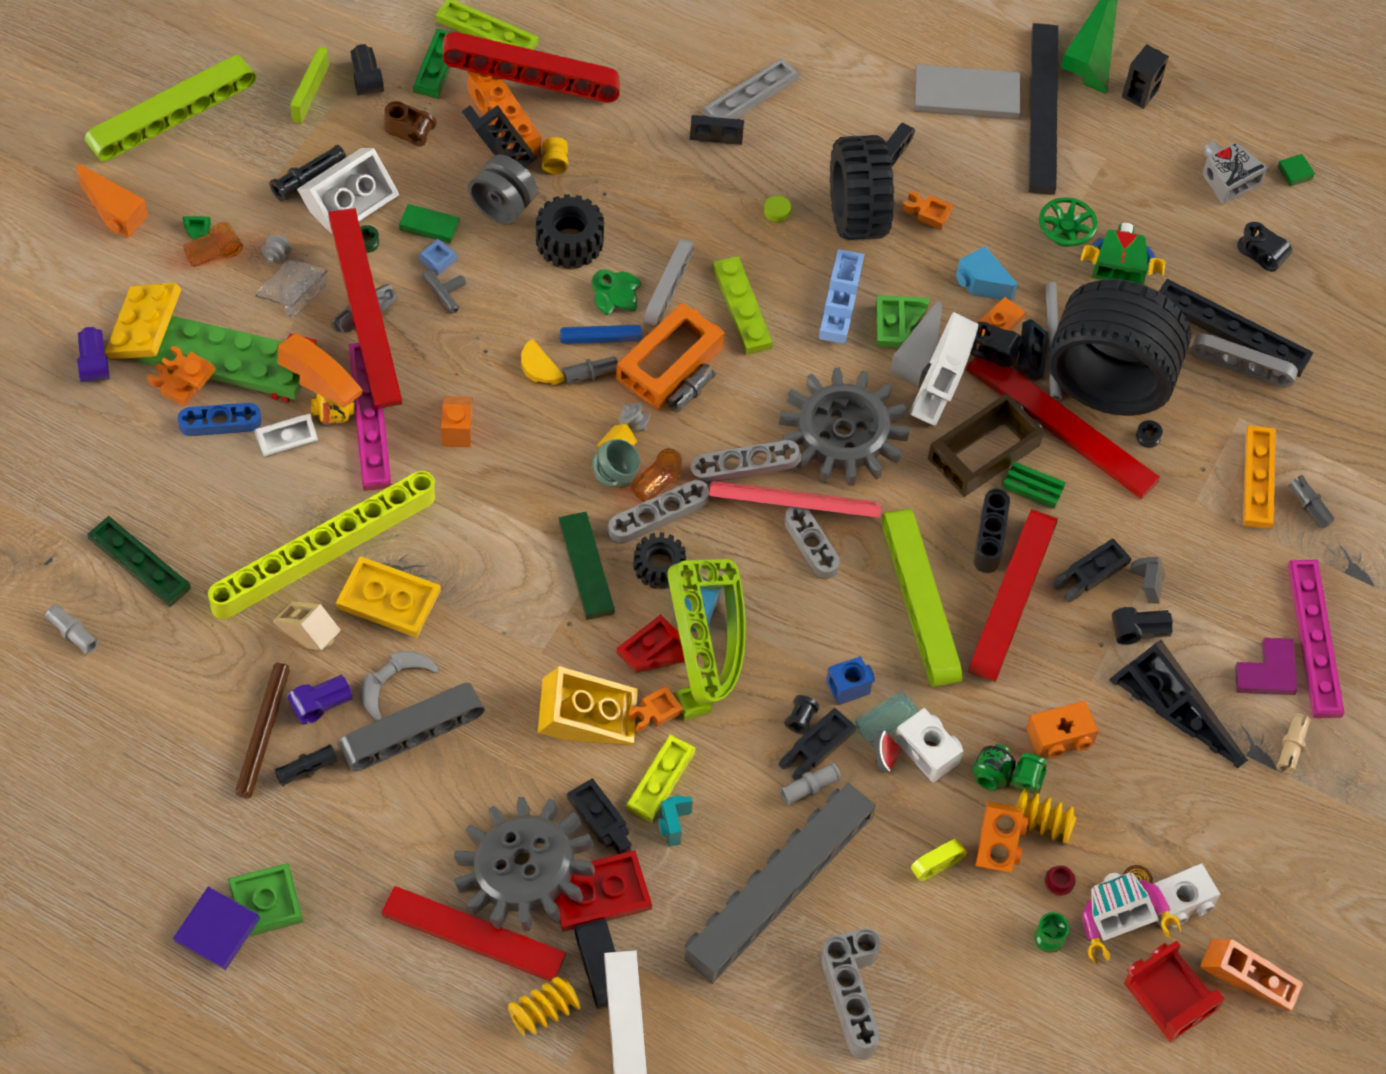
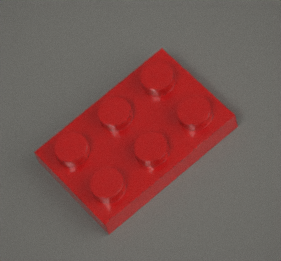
(612, 892)

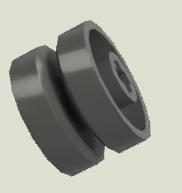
(502, 189)

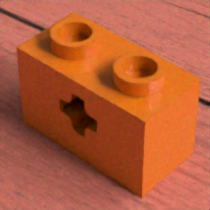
(1062, 730)

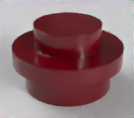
(1060, 880)

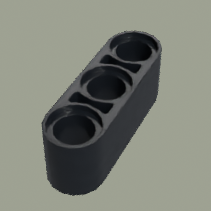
(989, 541)
(593, 941)

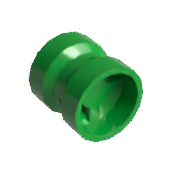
(1056, 927)

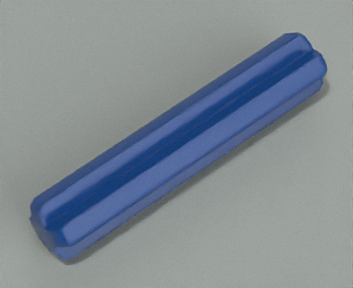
(591, 334)

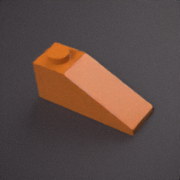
(117, 206)
(1250, 973)

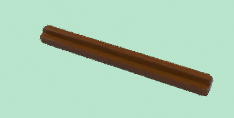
(262, 730)

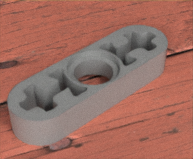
(812, 554)

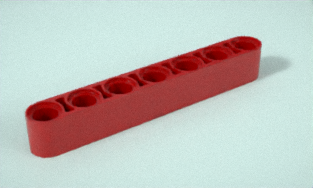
(531, 67)
(1012, 595)

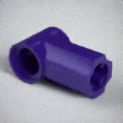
(92, 359)
(311, 701)

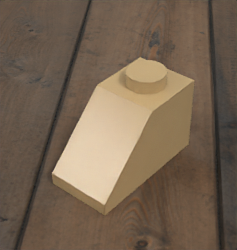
(308, 625)

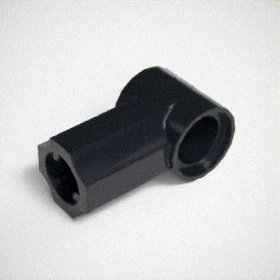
(366, 74)
(1133, 625)

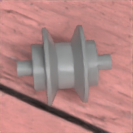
(276, 249)
(634, 417)

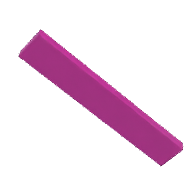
(370, 430)
(1316, 639)

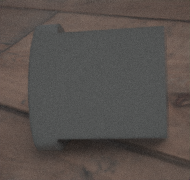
(1153, 571)

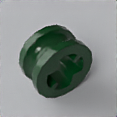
(372, 232)

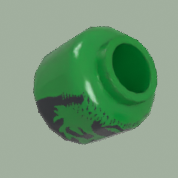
(994, 767)

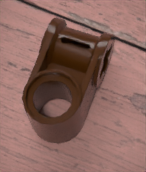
(408, 122)

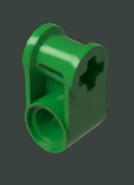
(1029, 773)

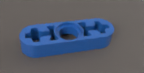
(211, 411)

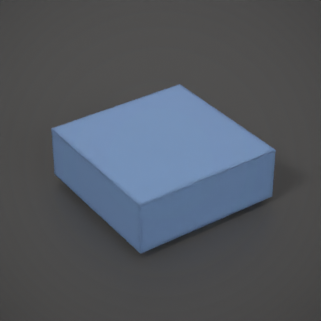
(437, 257)

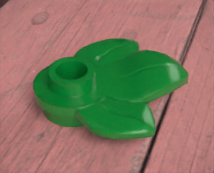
(617, 293)

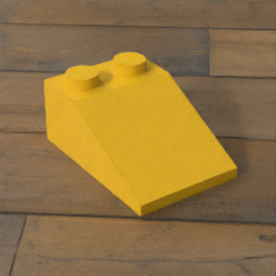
(586, 708)

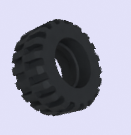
(861, 187)

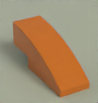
(318, 370)

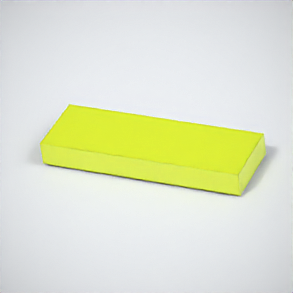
(660, 778)

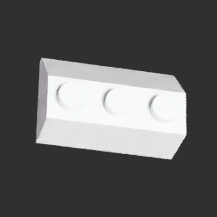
(352, 183)

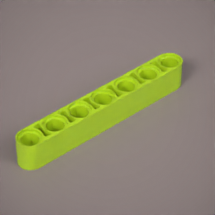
(170, 108)
(921, 598)

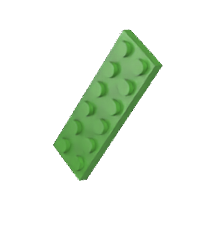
(236, 355)

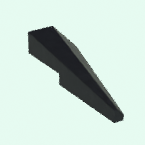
(1165, 687)

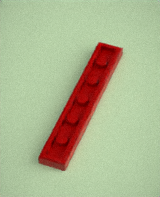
(473, 934)

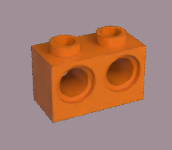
(992, 836)

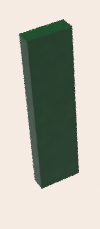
(139, 561)
(586, 565)

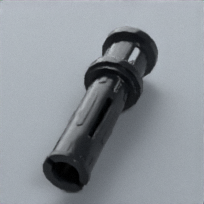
(298, 177)

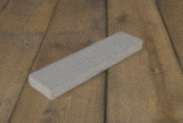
(752, 91)

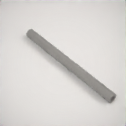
(1052, 324)

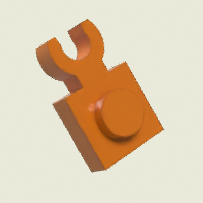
(930, 211)
(190, 369)
(171, 386)
(657, 707)

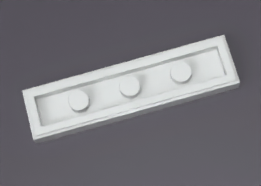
(625, 1012)

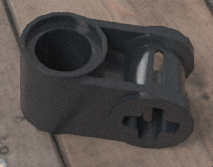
(1265, 248)
(997, 344)

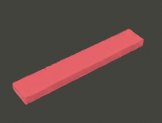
(795, 499)

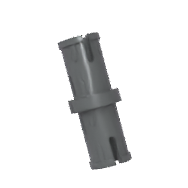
(691, 387)

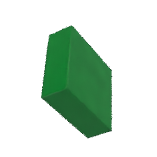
(1296, 169)

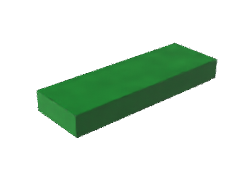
(433, 69)

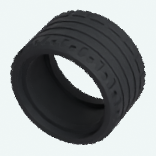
(1119, 347)

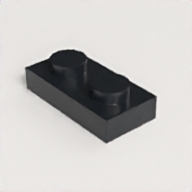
(716, 129)
(1033, 349)

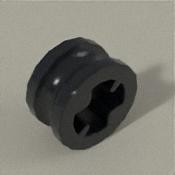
(1143, 439)

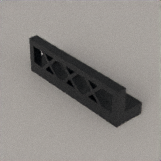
(490, 134)

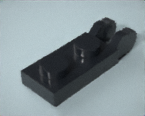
(1093, 569)
(819, 742)

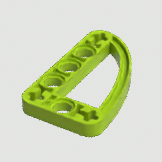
(717, 687)

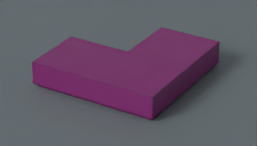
(1273, 676)

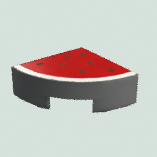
(886, 751)

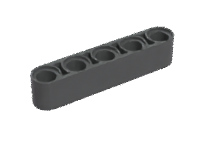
(411, 727)

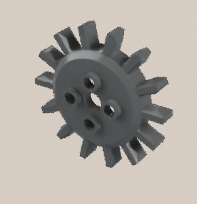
(856, 409)
(511, 887)

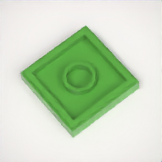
(270, 896)

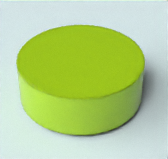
(777, 208)

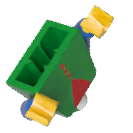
(1122, 256)

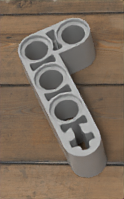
(855, 995)

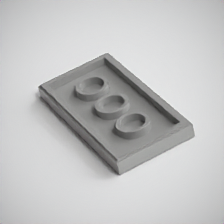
(967, 91)

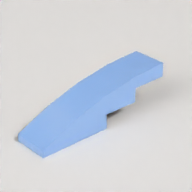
(841, 296)

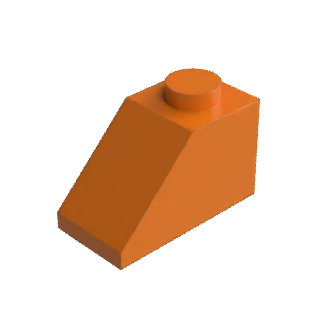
(456, 421)

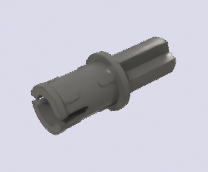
(589, 370)
(1311, 501)

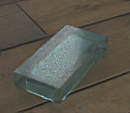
(886, 716)

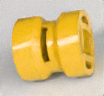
(555, 155)

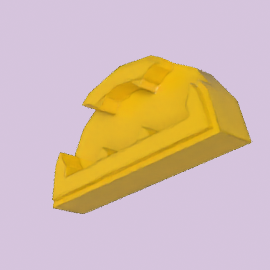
(538, 365)

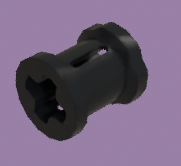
(801, 714)

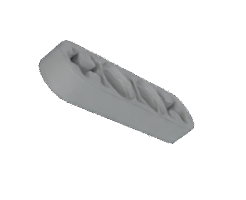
(669, 282)
(1272, 370)
(745, 457)
(660, 514)

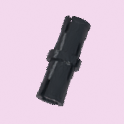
(306, 765)

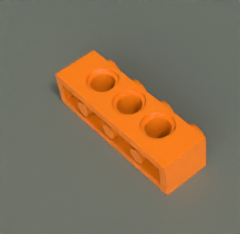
(493, 91)

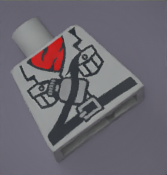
(1231, 171)

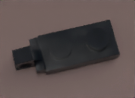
(600, 816)

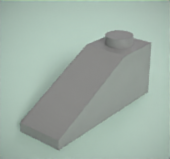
(914, 355)

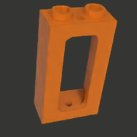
(657, 390)

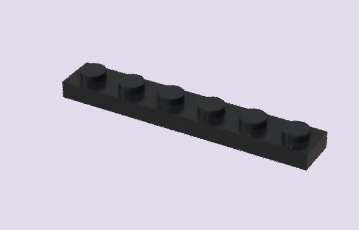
(1234, 327)

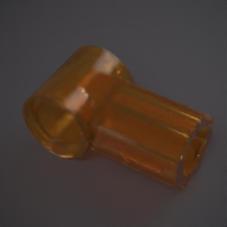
(219, 242)
(657, 477)

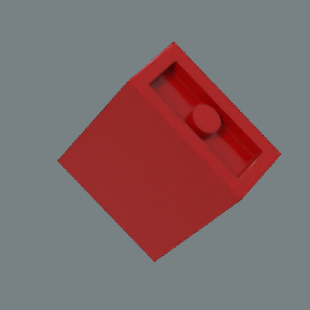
(1171, 991)

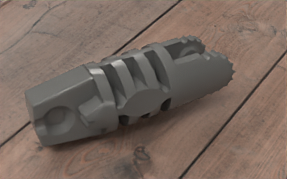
(344, 320)

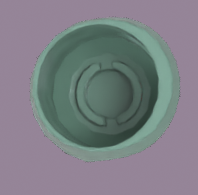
(616, 463)

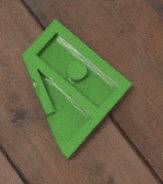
(897, 318)

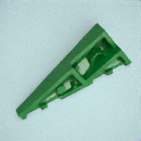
(1092, 47)

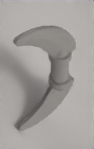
(398, 661)

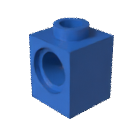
(844, 690)

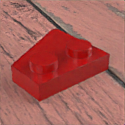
(652, 647)

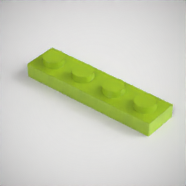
(476, 23)
(742, 305)

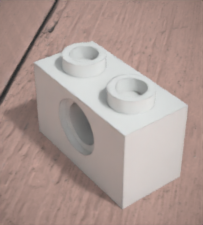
(932, 760)
(1195, 886)

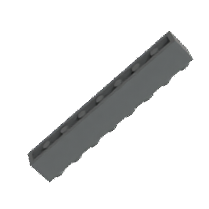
(779, 883)

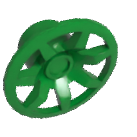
(1067, 225)

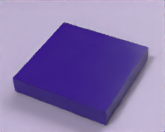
(216, 928)

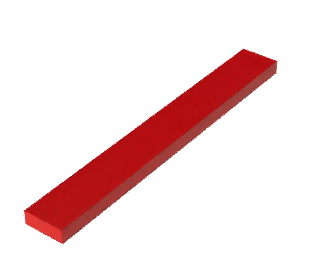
(365, 308)
(1067, 426)

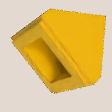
(619, 432)

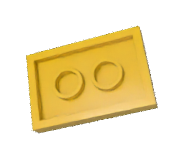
(143, 321)
(388, 597)

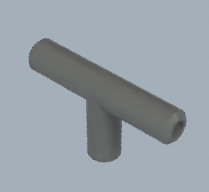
(443, 290)

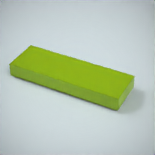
(309, 85)

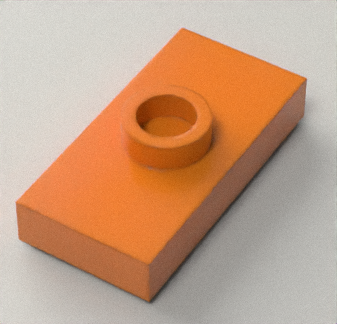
(1004, 315)

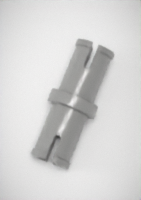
(71, 629)
(810, 783)

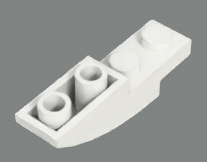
(945, 369)

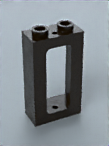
(1000, 412)

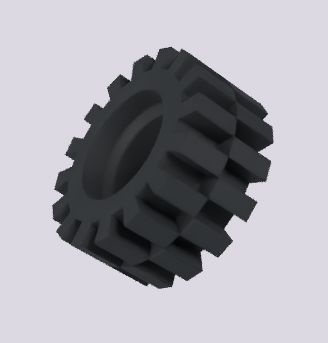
(654, 546)

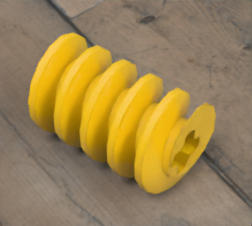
(1047, 817)
(543, 1005)

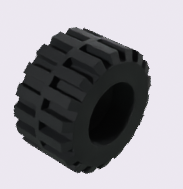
(569, 214)

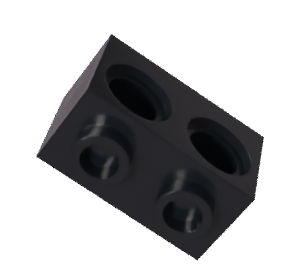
(1145, 76)

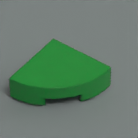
(197, 226)

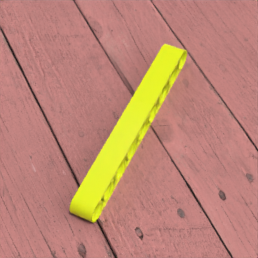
(316, 555)

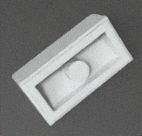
(286, 435)

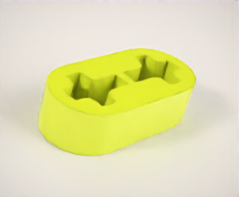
(938, 860)

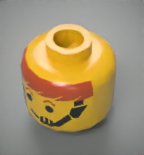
(330, 412)

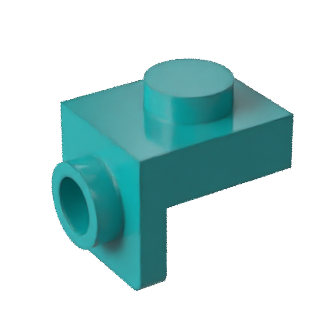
(669, 823)

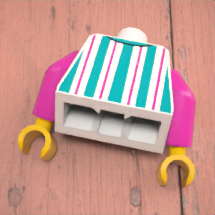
(1122, 906)

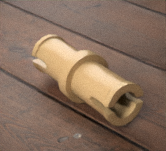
(1293, 743)

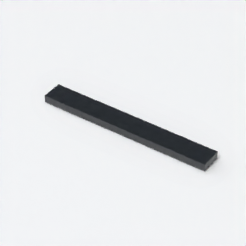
(1043, 109)

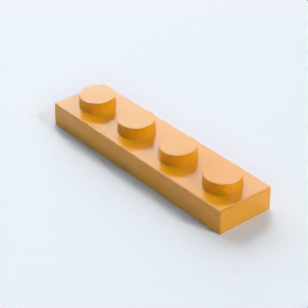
(1259, 477)

